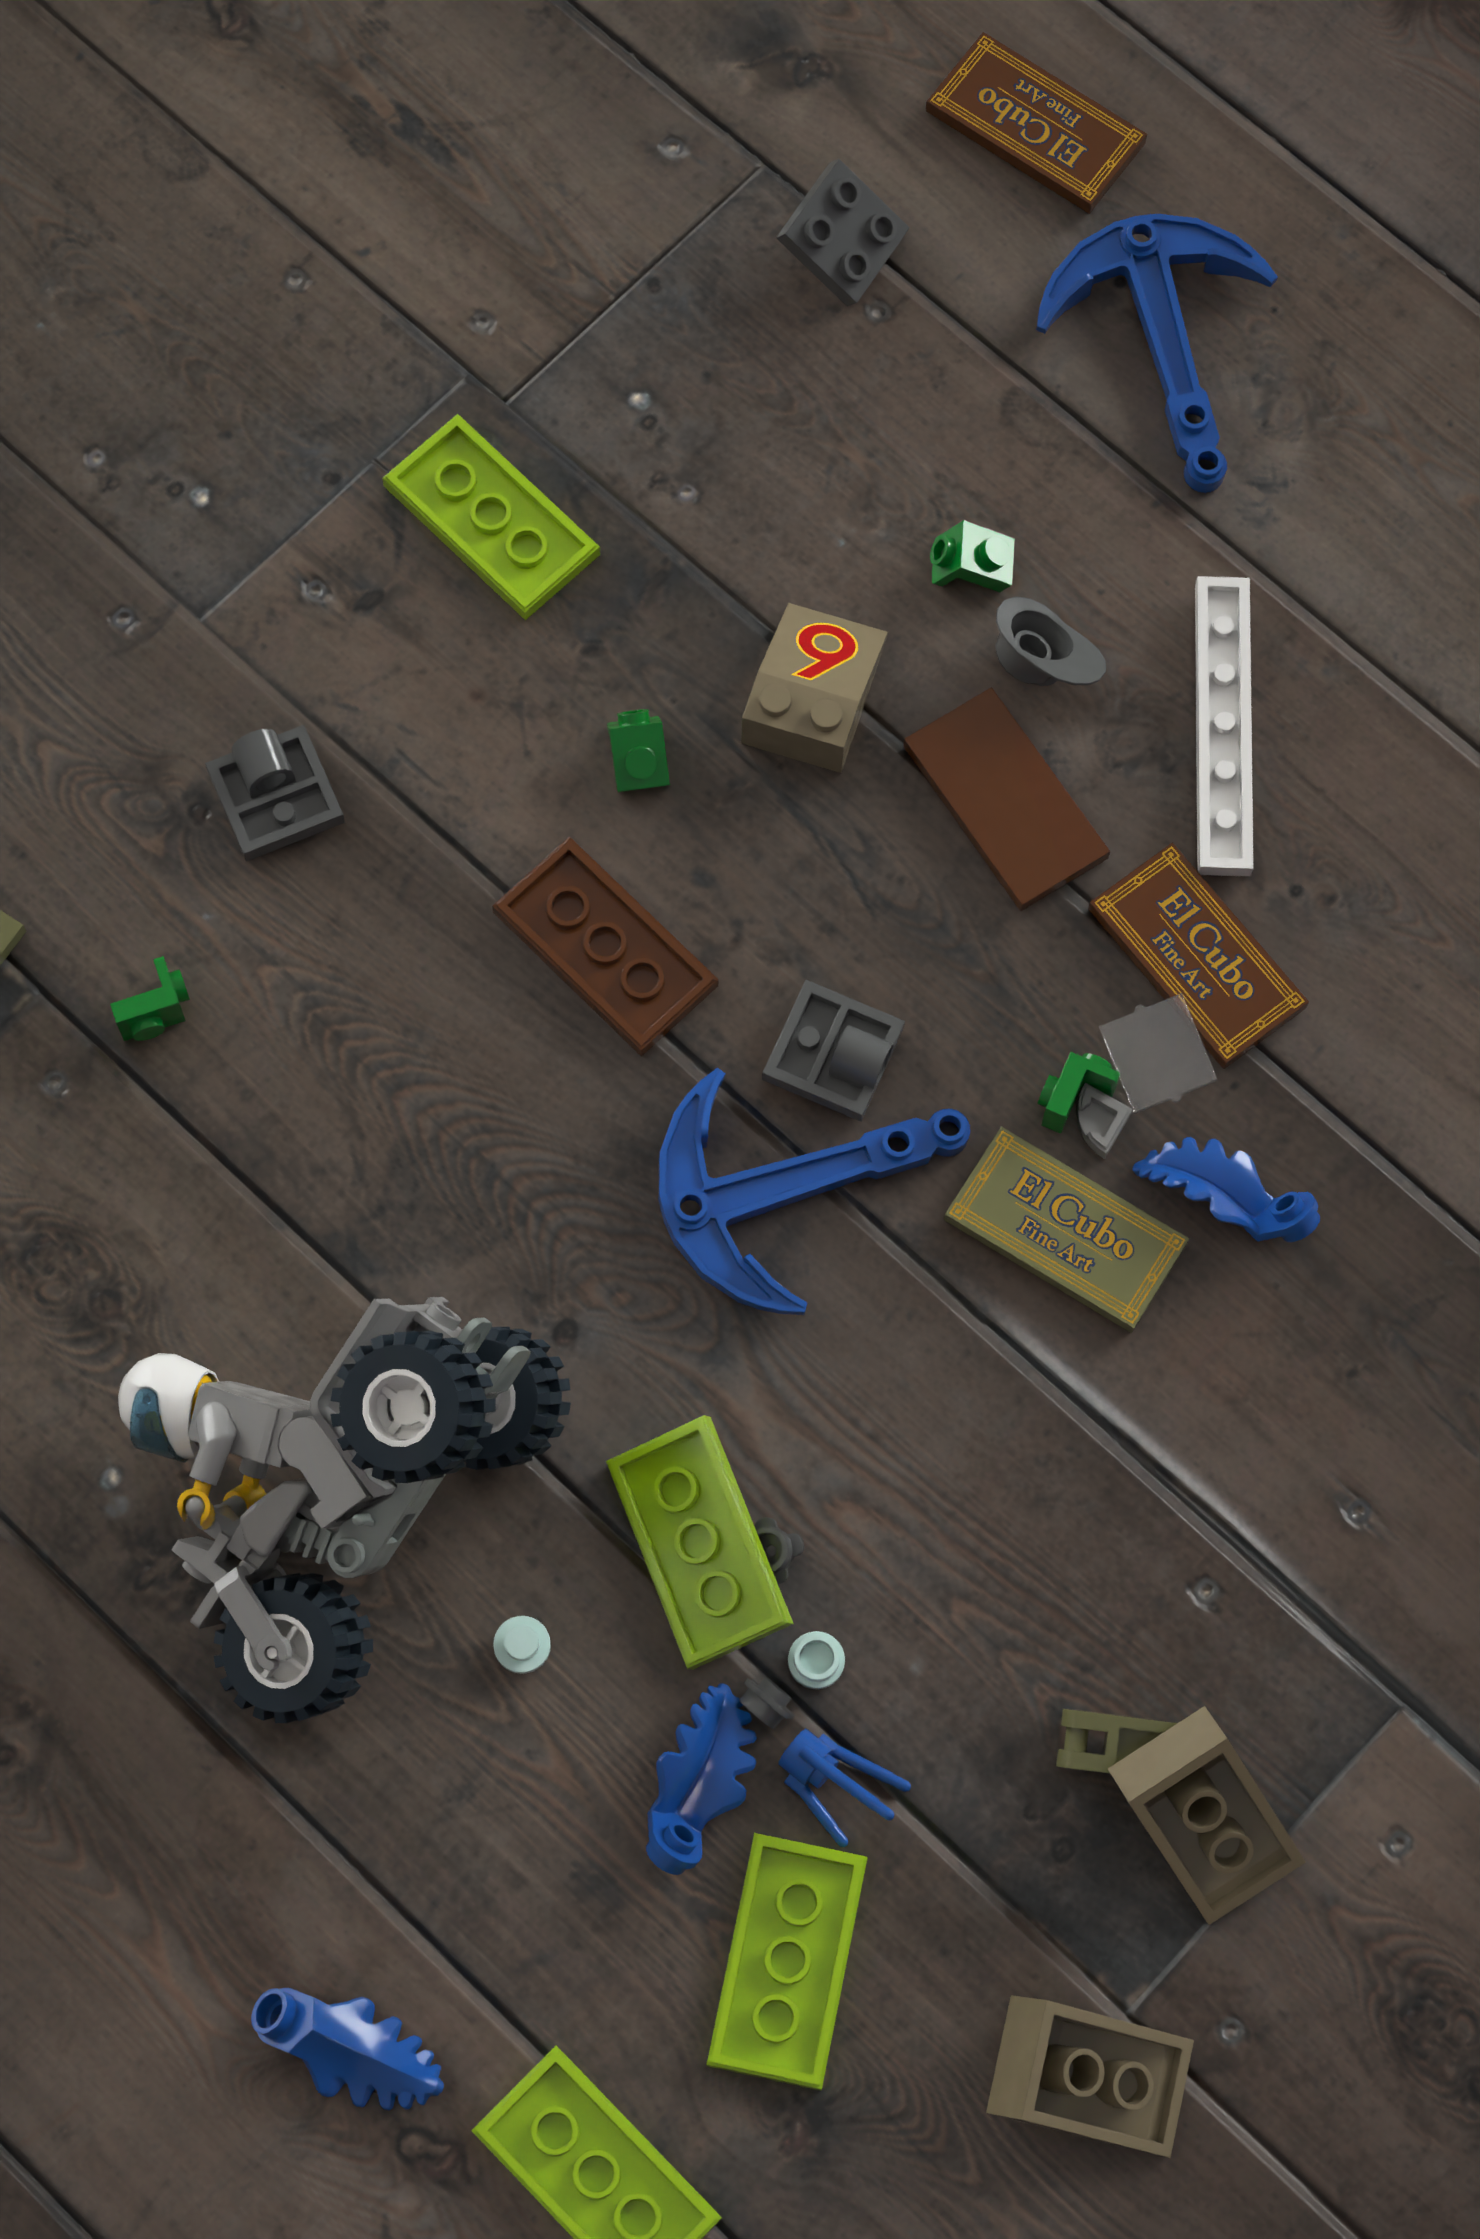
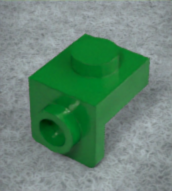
(974, 556)
(638, 751)
(152, 1011)
(1061, 1093)

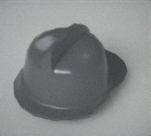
(1042, 648)

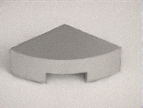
(1100, 1119)

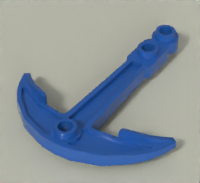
(1151, 283)
(758, 1190)

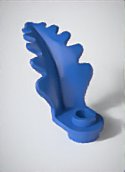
(1231, 1189)
(699, 1779)
(346, 2047)

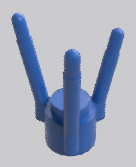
(814, 1761)

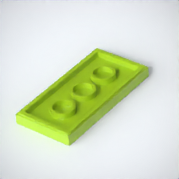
(491, 516)
(699, 1542)
(787, 1961)
(589, 2160)

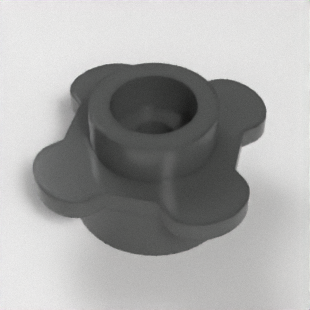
(786, 1546)
(766, 1701)

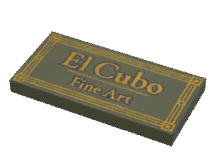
(1066, 1229)

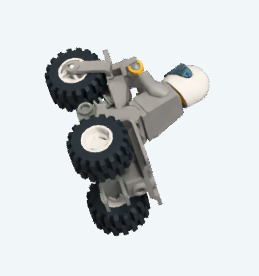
(373, 1443)

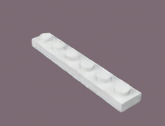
(1223, 726)

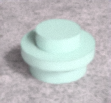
(522, 1644)
(816, 1660)

